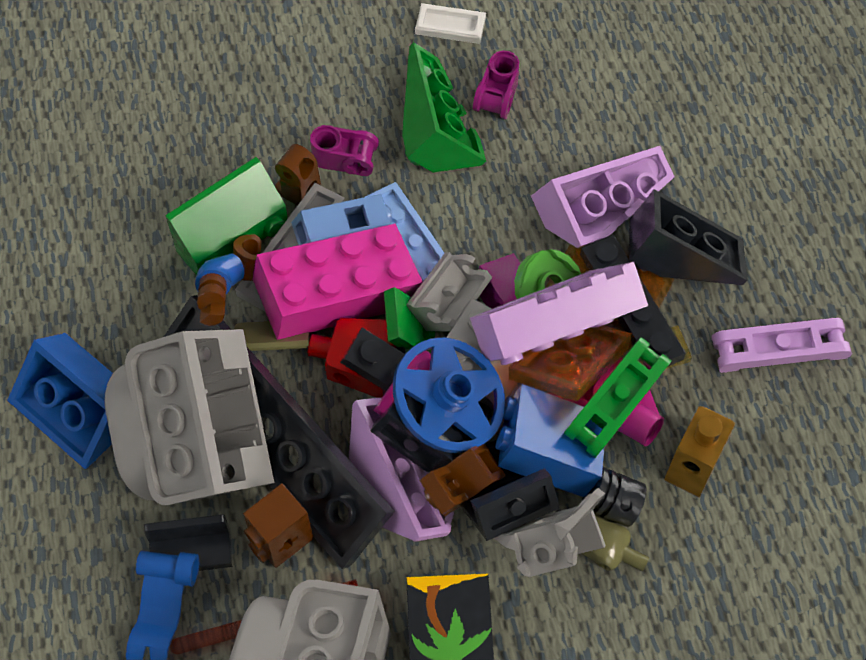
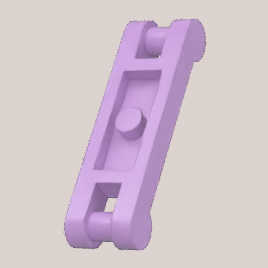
(781, 344)

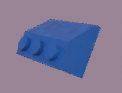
(64, 396)

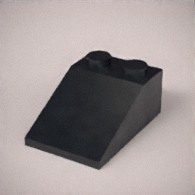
(684, 244)

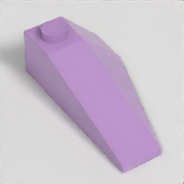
(600, 198)

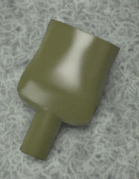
(617, 548)

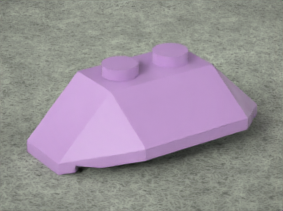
(394, 478)

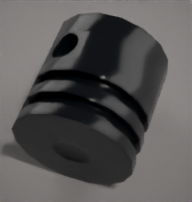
(622, 497)

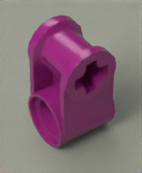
(497, 89)
(344, 149)

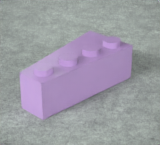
(558, 312)

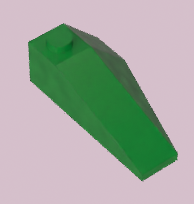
(432, 119)

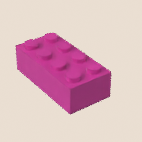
(333, 279)

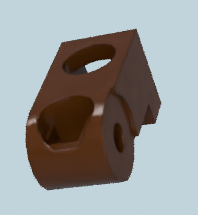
(297, 172)

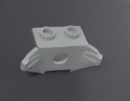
(556, 538)

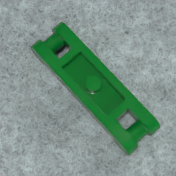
(618, 397)

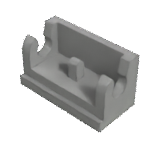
(447, 292)

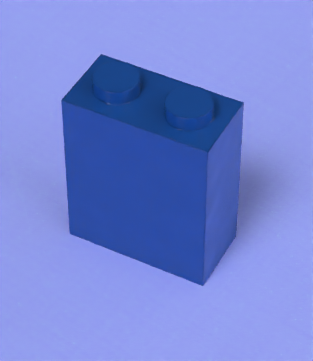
(536, 440)

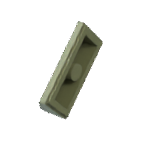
(261, 337)

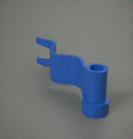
(160, 601)

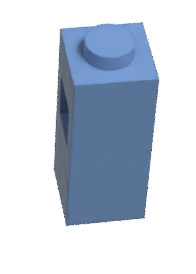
(341, 219)

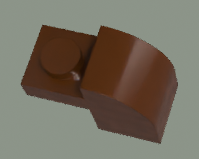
(461, 479)

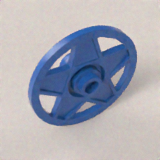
(448, 395)

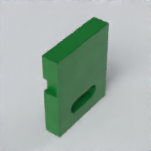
(402, 325)

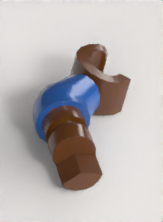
(222, 273)

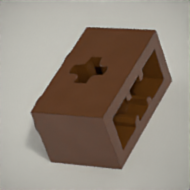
(277, 527)

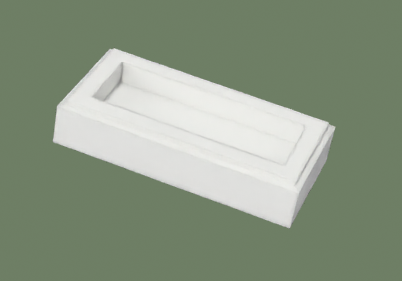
(450, 23)

